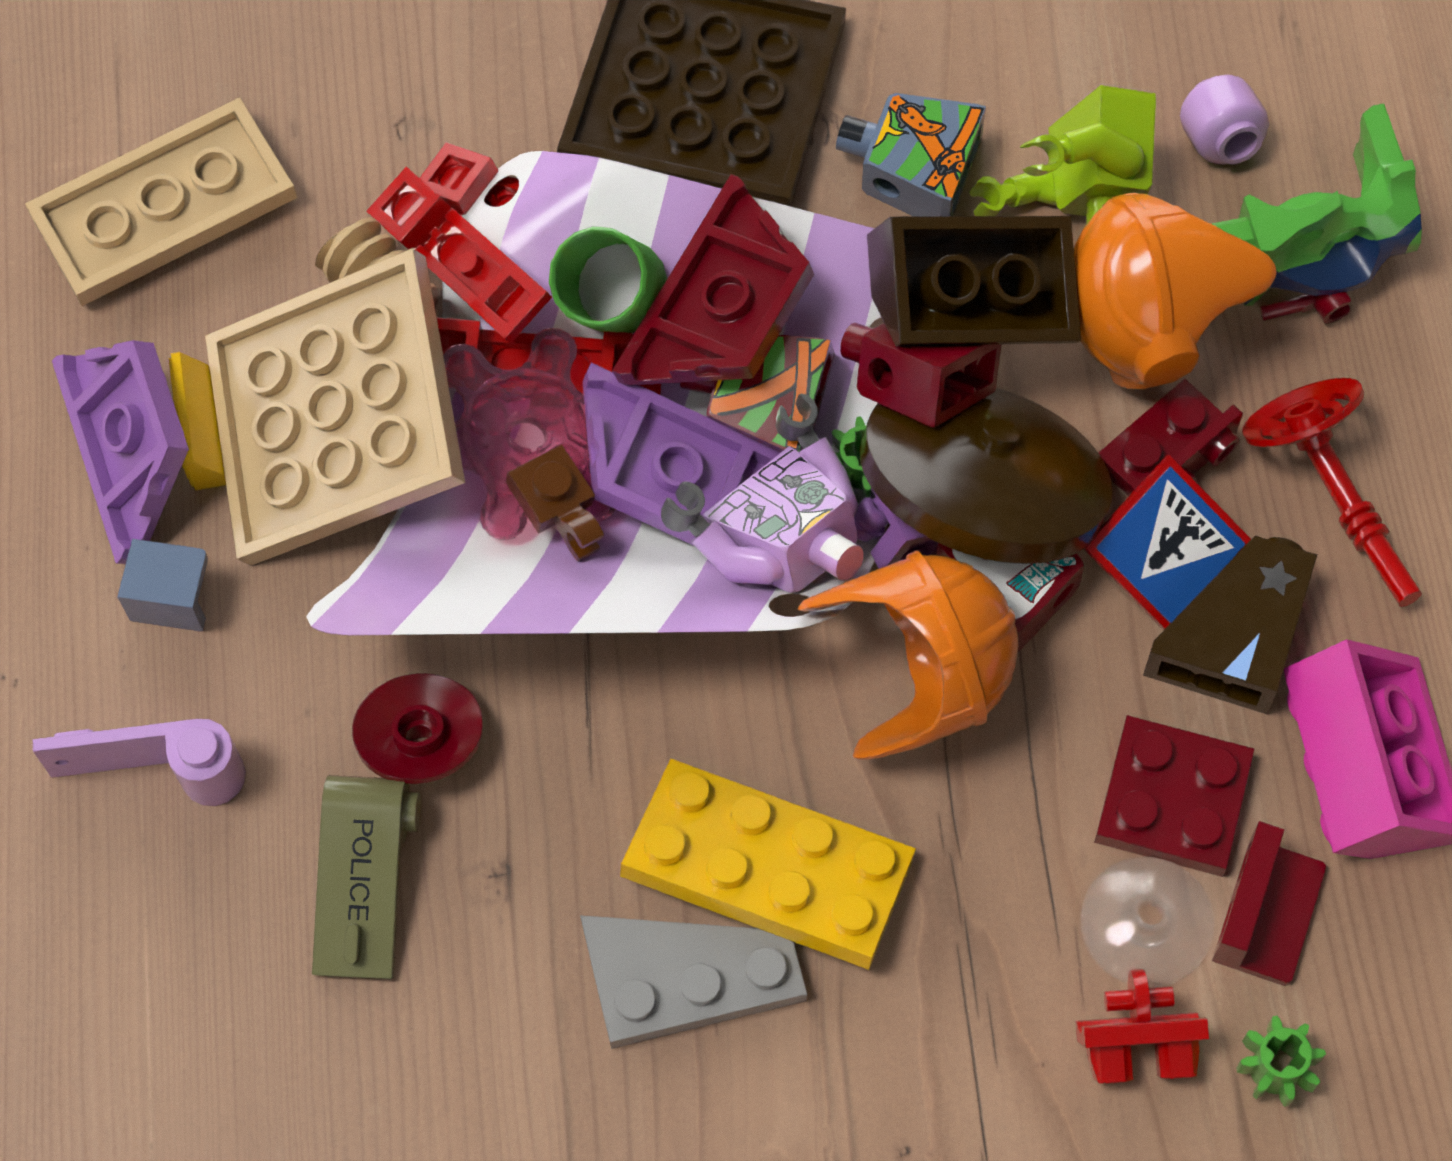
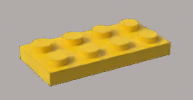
(768, 863)

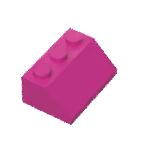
(1372, 750)

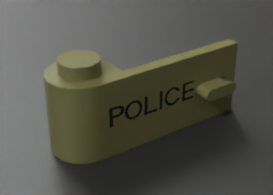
(359, 874)

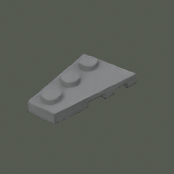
(686, 975)

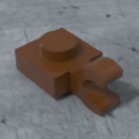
(556, 494)

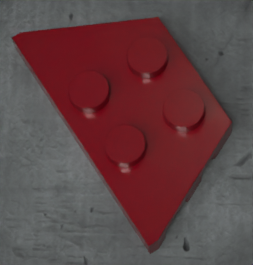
(720, 299)

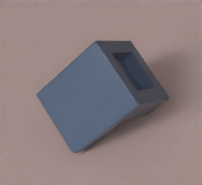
(163, 585)

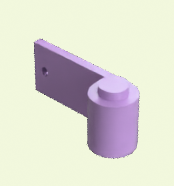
(195, 749)

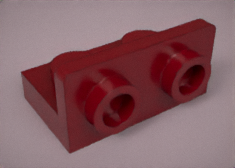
(1177, 426)

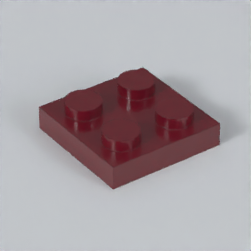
(1174, 795)

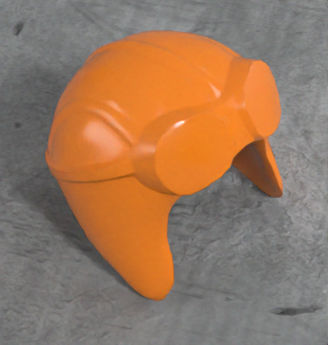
(1154, 285)
(956, 645)

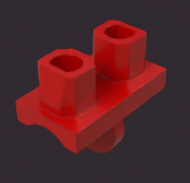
(1111, 1039)

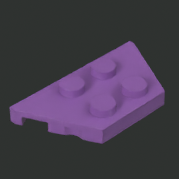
(124, 435)
(651, 444)

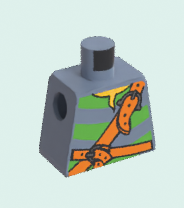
(916, 152)

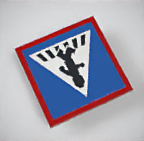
(1166, 542)

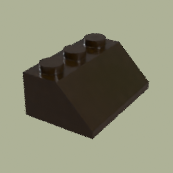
(975, 280)

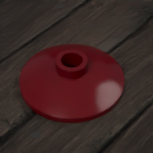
(413, 709)

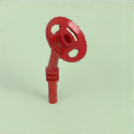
(1311, 431)

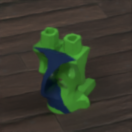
(1337, 240)

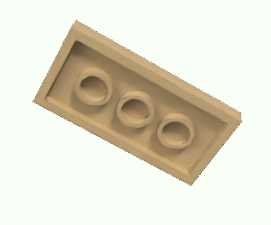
(161, 201)

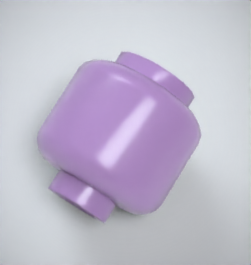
(1224, 120)

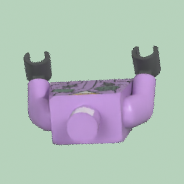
(782, 520)

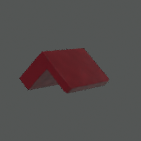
(1269, 908)

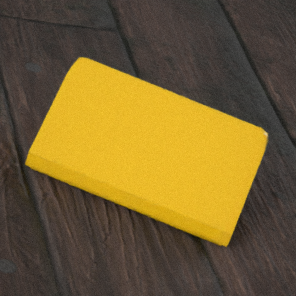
(198, 418)

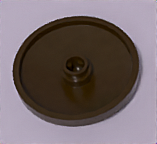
(991, 480)

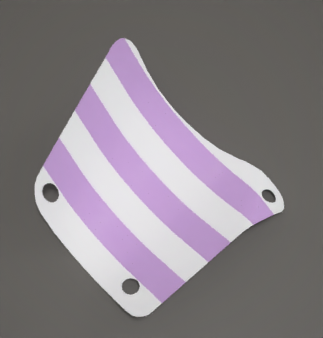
(450, 577)

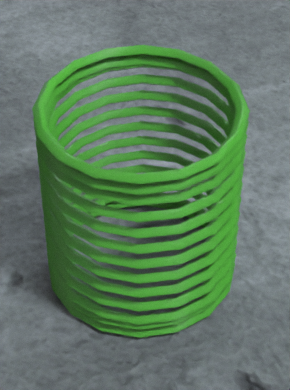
(570, 261)

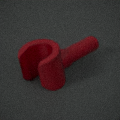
(1329, 307)

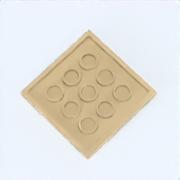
(333, 408)

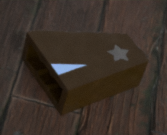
(1238, 627)

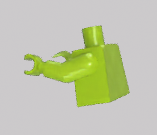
(1093, 155)

